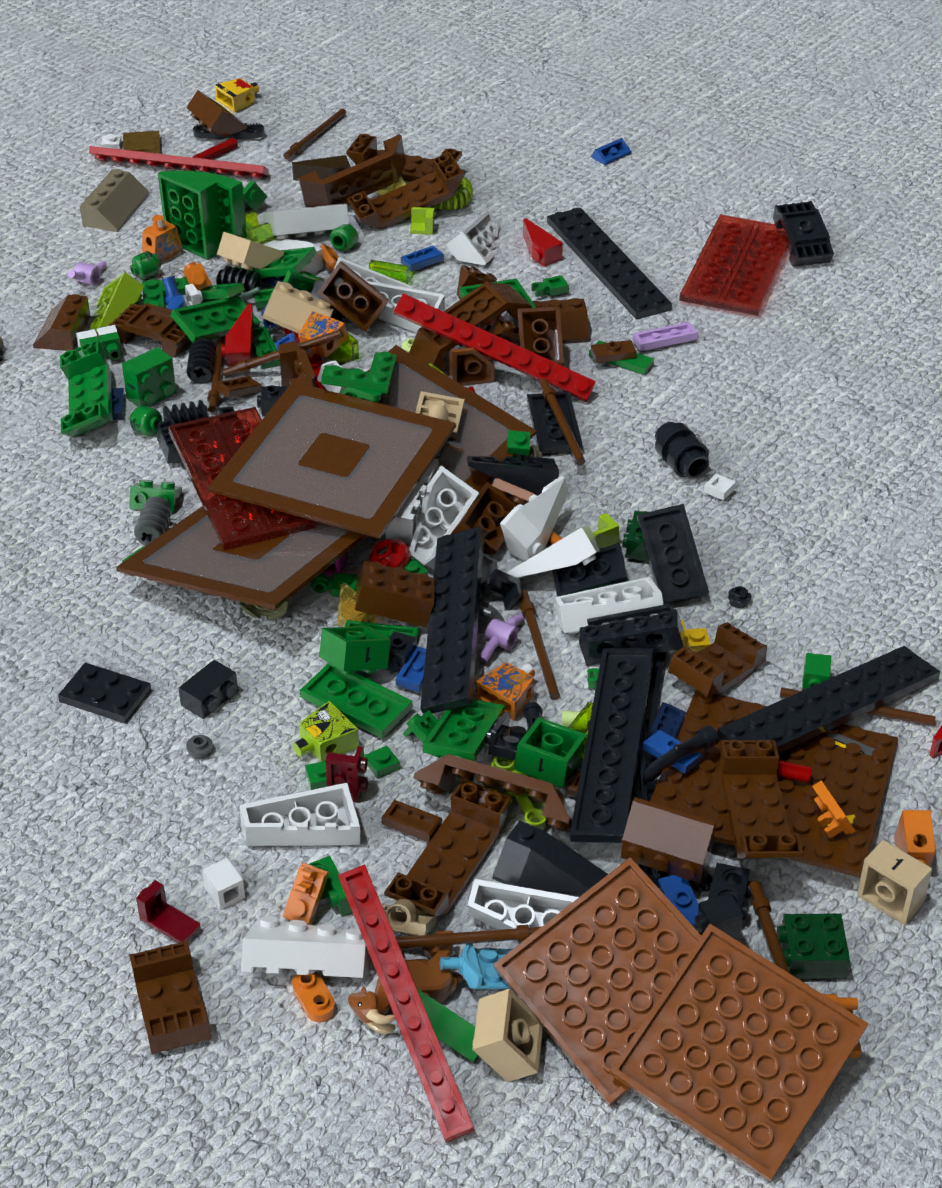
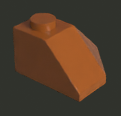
(470, 367)

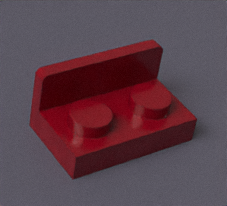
(348, 770)

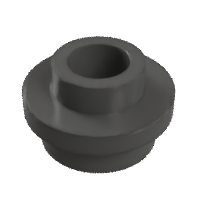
(199, 746)

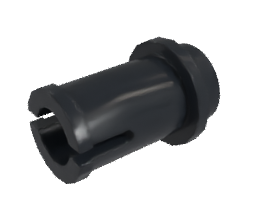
(531, 713)

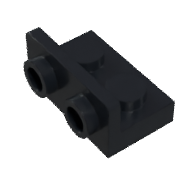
(504, 739)

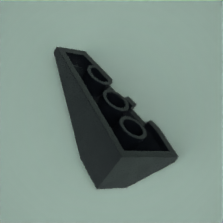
(530, 474)

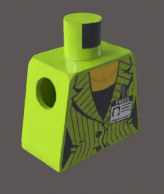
(326, 732)

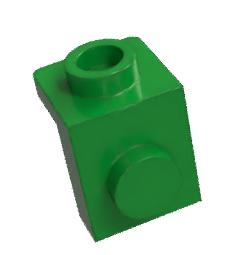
(254, 195)

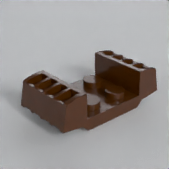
(152, 323)
(295, 365)
(721, 663)
(169, 997)

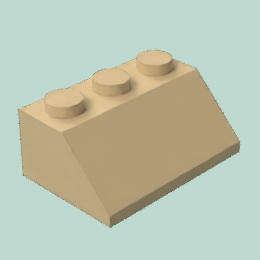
(246, 252)
(292, 307)

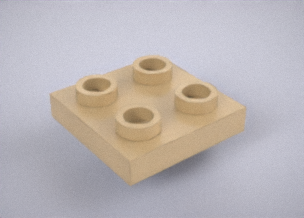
(441, 407)
(407, 919)

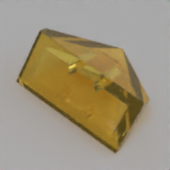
(347, 608)

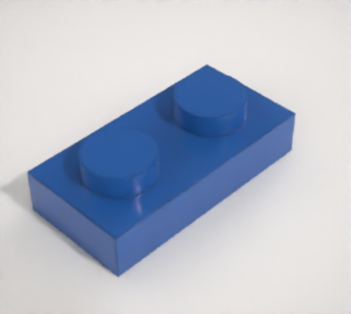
(412, 671)

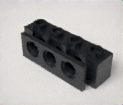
(660, 632)

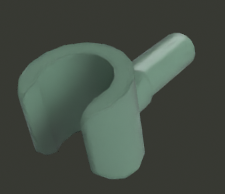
(243, 296)

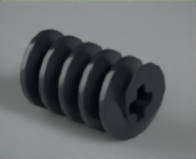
(234, 275)
(201, 361)
(186, 414)

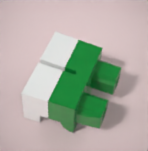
(108, 339)

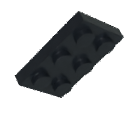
(603, 571)
(104, 692)

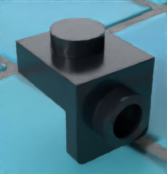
(503, 586)

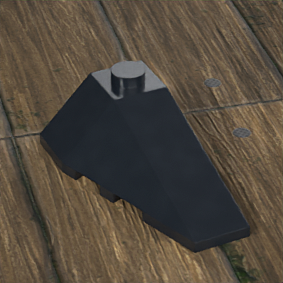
(542, 862)

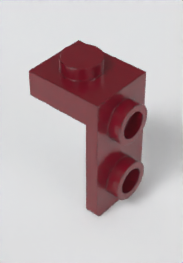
(163, 917)

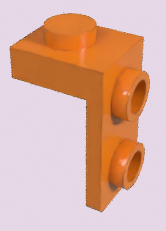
(196, 275)

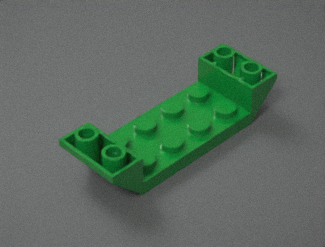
(88, 389)

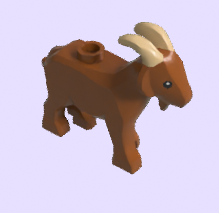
(427, 977)

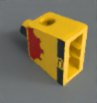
(236, 94)

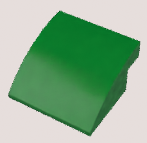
(202, 208)

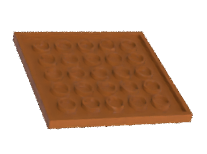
(601, 970)
(739, 1051)

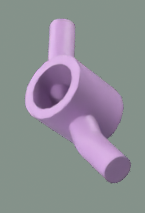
(87, 273)
(500, 634)

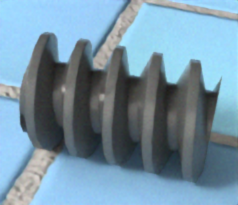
(152, 520)

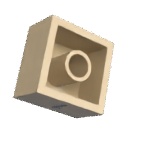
(894, 882)
(507, 1035)

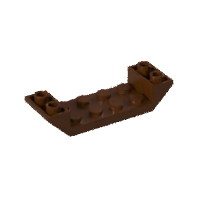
(416, 167)
(365, 176)
(422, 193)
(475, 308)
(499, 327)
(442, 773)
(756, 801)
(454, 850)

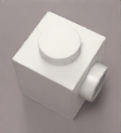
(224, 883)

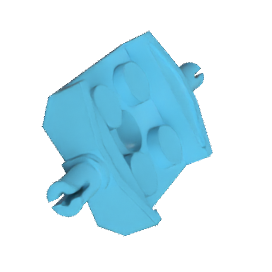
(477, 966)

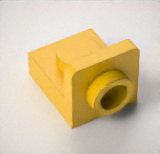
(696, 638)

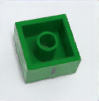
(149, 377)
(354, 649)
(550, 752)

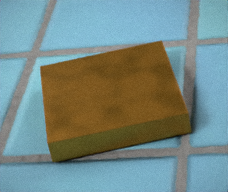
(142, 141)

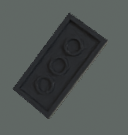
(549, 434)
(673, 554)

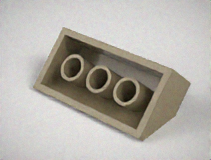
(113, 201)

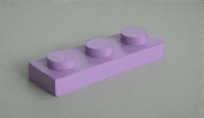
(665, 336)

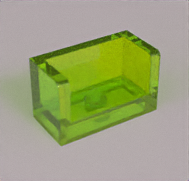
(255, 232)

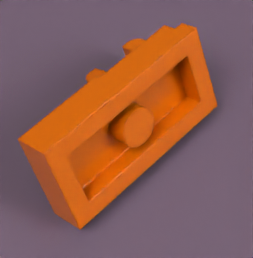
(834, 815)
(306, 893)

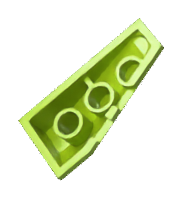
(115, 299)

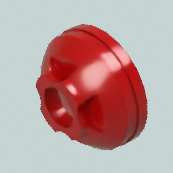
(396, 556)

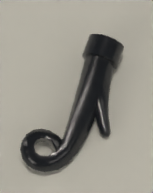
(703, 739)

